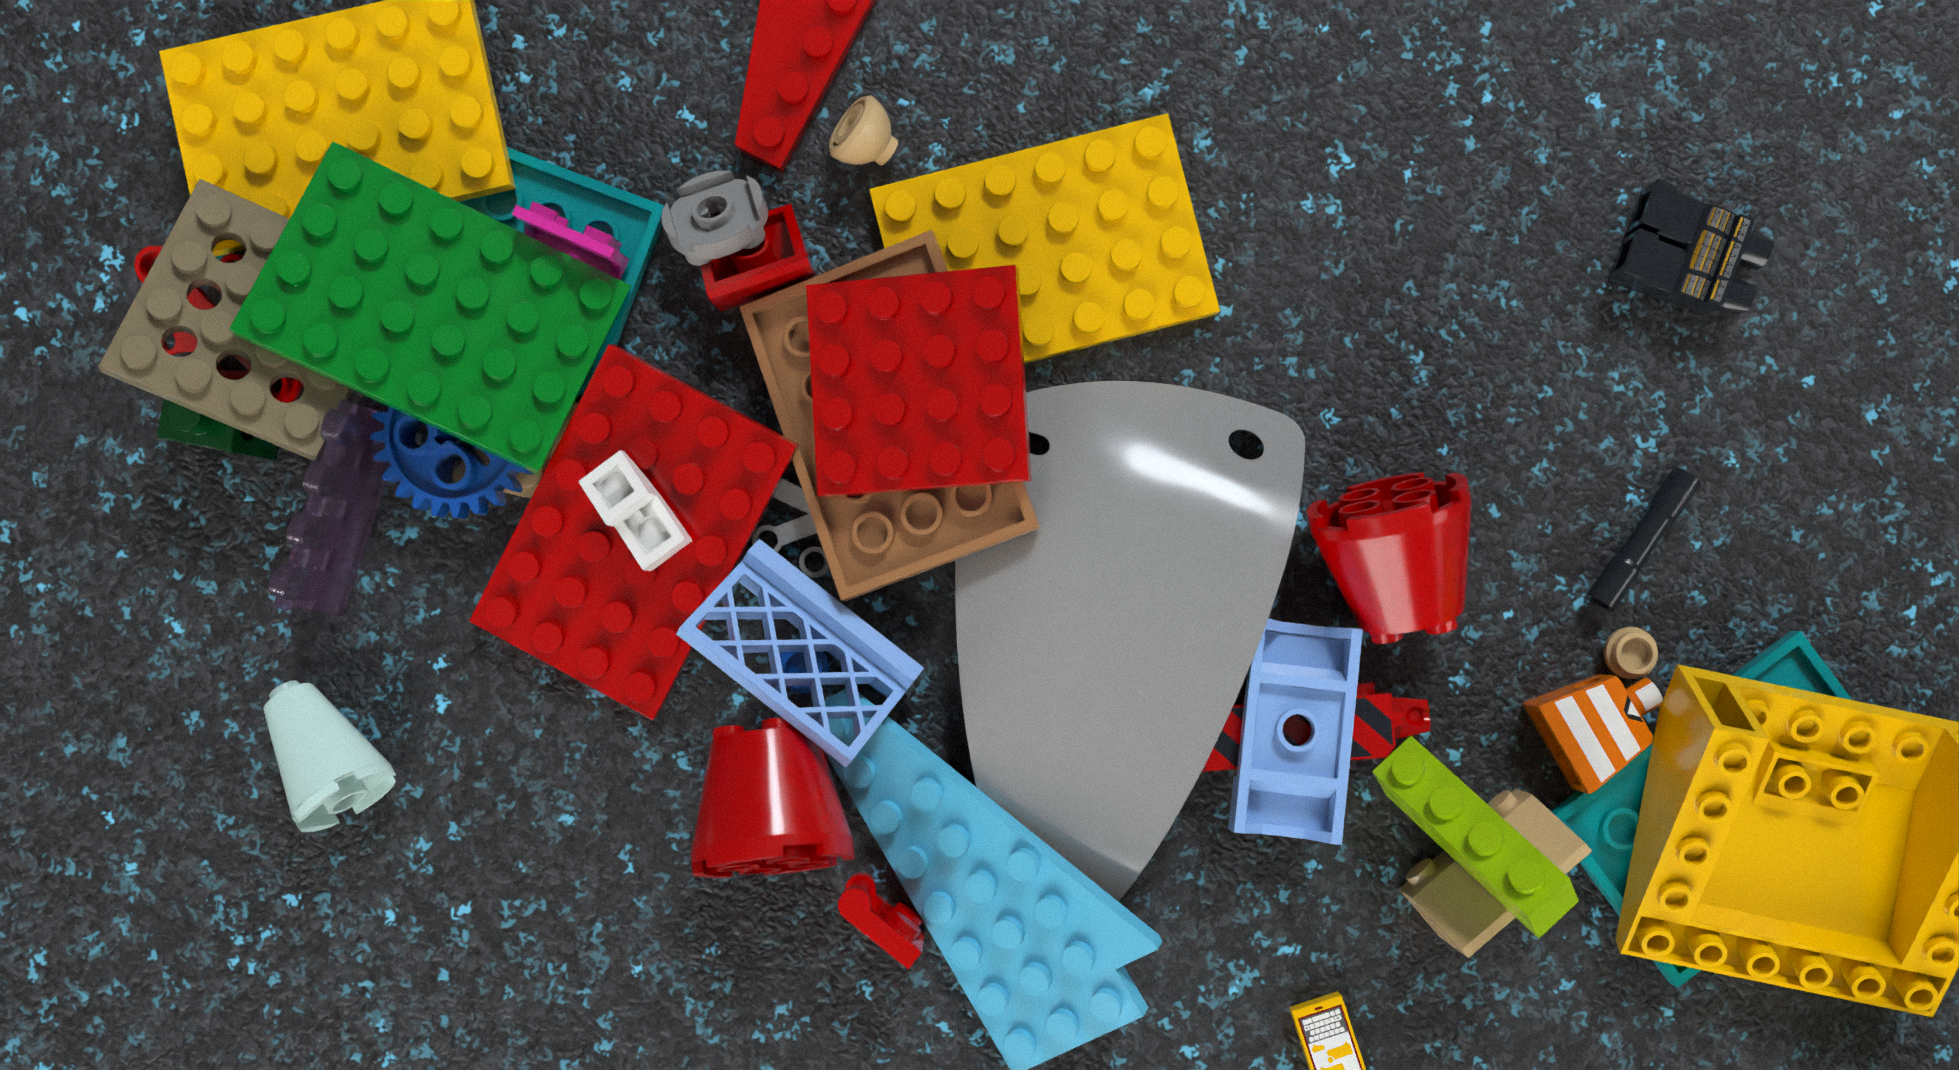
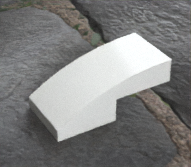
(636, 510)

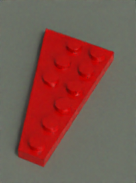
(790, 70)

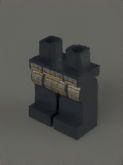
(1689, 252)

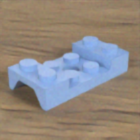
(1303, 786)

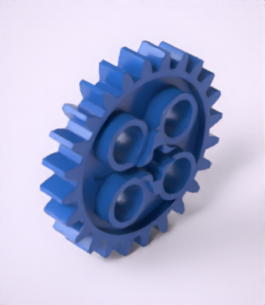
(428, 469)

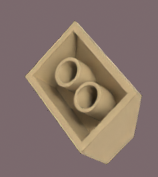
(1458, 904)

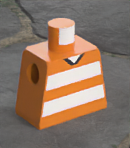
(1594, 726)

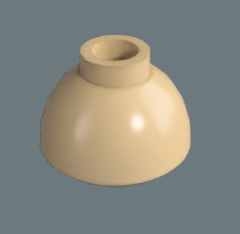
(863, 134)

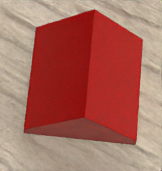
(762, 270)

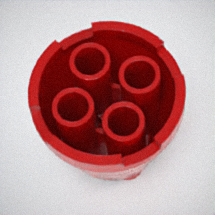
(1398, 552)
(767, 805)

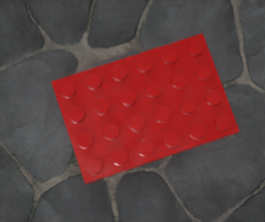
(569, 579)

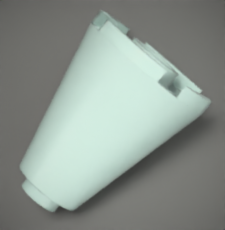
(322, 757)

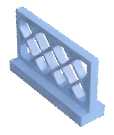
(823, 626)

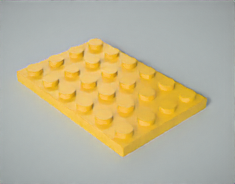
(378, 78)
(1088, 222)

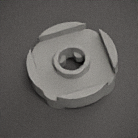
(708, 238)

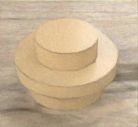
(1630, 653)

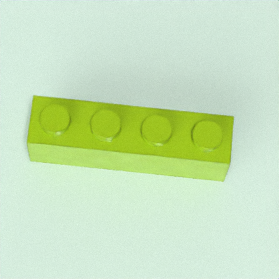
(1476, 837)

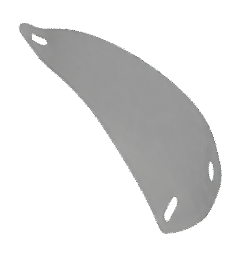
(1128, 619)

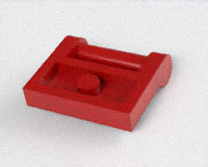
(890, 927)

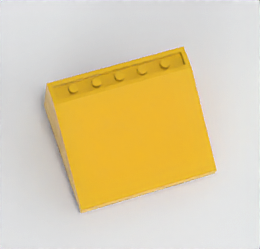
(1798, 843)

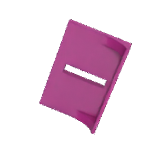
(591, 247)

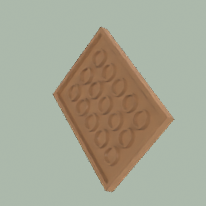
(878, 535)

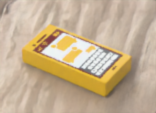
(1327, 1034)

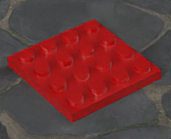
(918, 382)

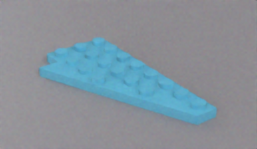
(1009, 913)

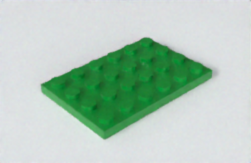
(431, 308)

